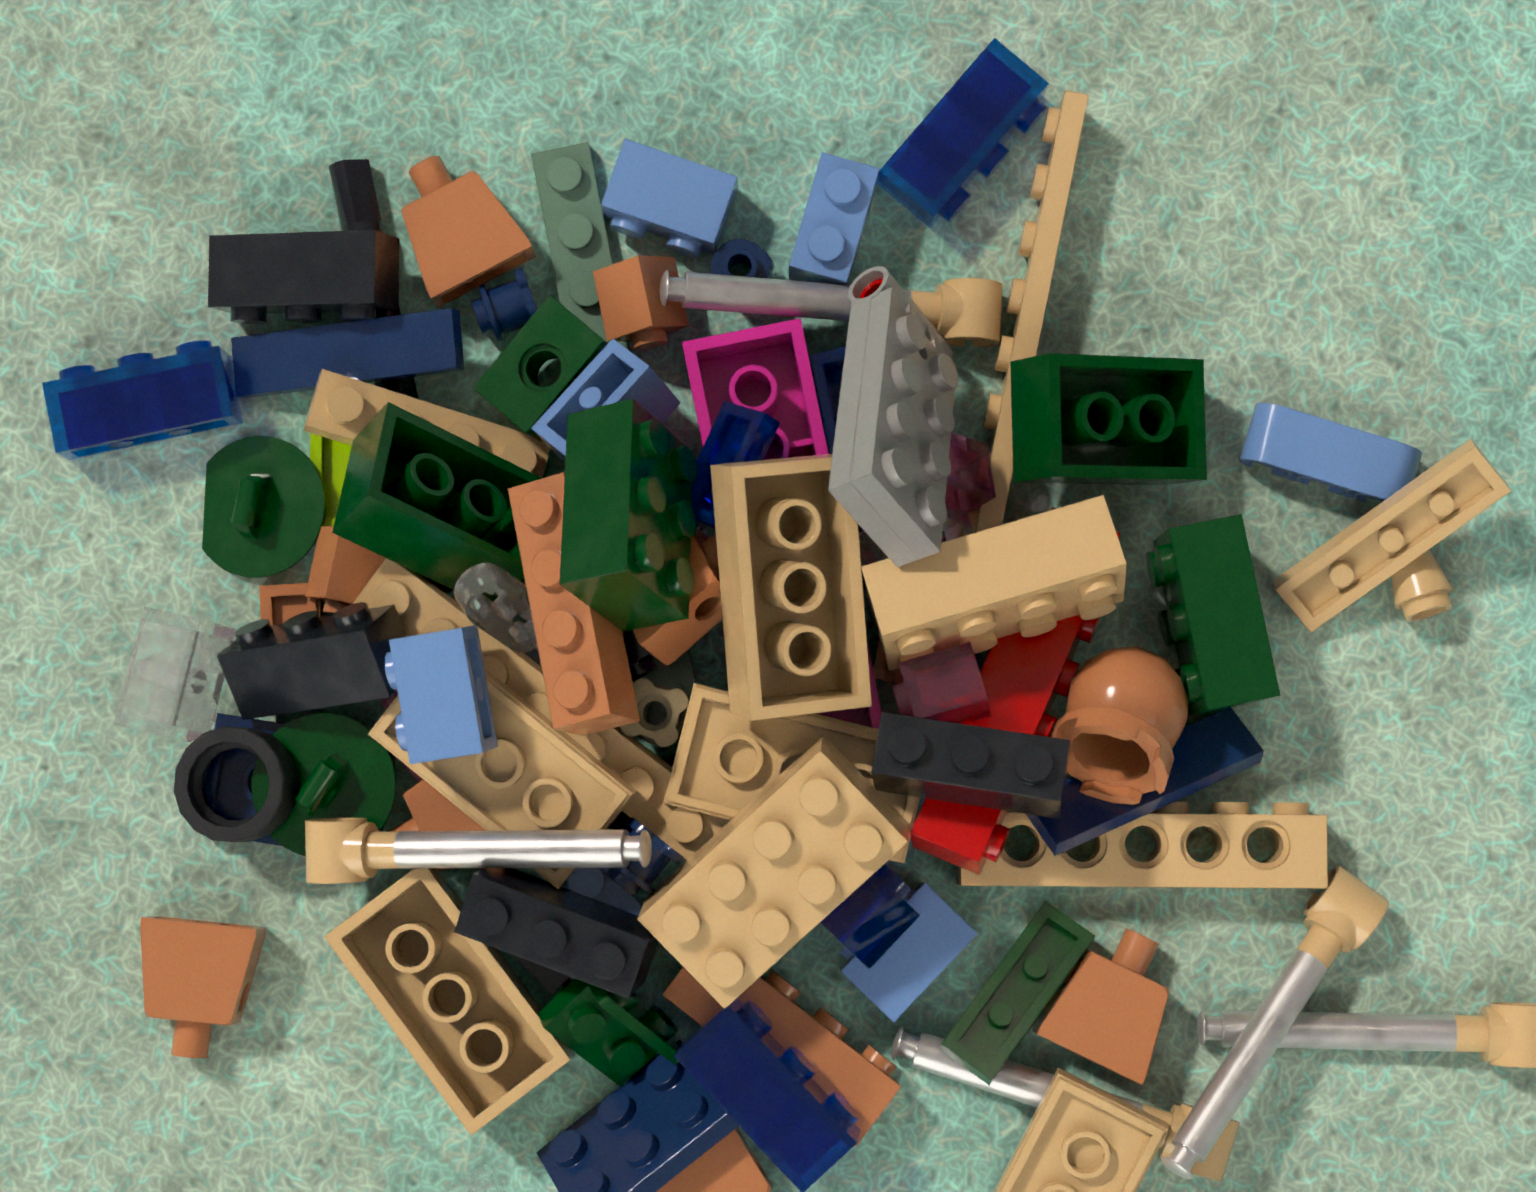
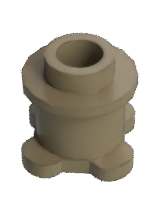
(676, 705)

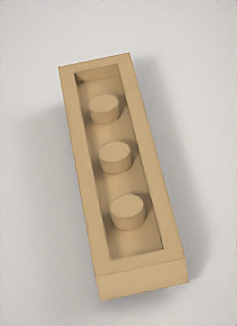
(347, 405)
(1391, 535)

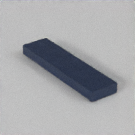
(356, 349)
(1203, 756)

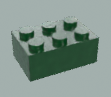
(1108, 420)
(429, 499)
(627, 516)
(1213, 614)

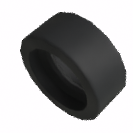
(191, 776)

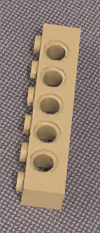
(1296, 862)

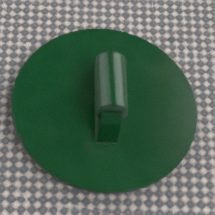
(261, 506)
(338, 772)

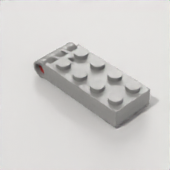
(894, 420)

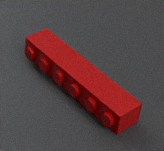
(1021, 686)

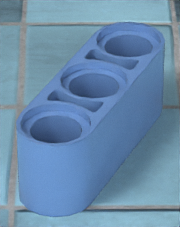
(1329, 453)

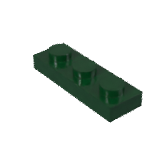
(1017, 993)

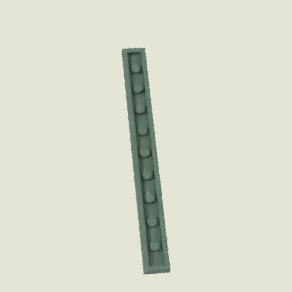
(577, 248)

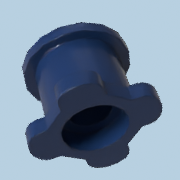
(750, 253)
(504, 306)
(634, 875)

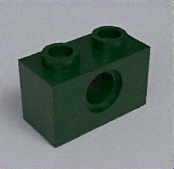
(513, 377)

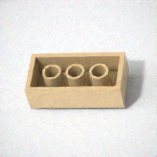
(999, 583)
(789, 590)
(774, 872)
(448, 998)

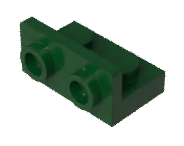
(609, 1029)

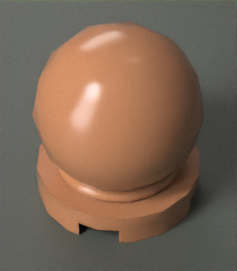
(1123, 724)

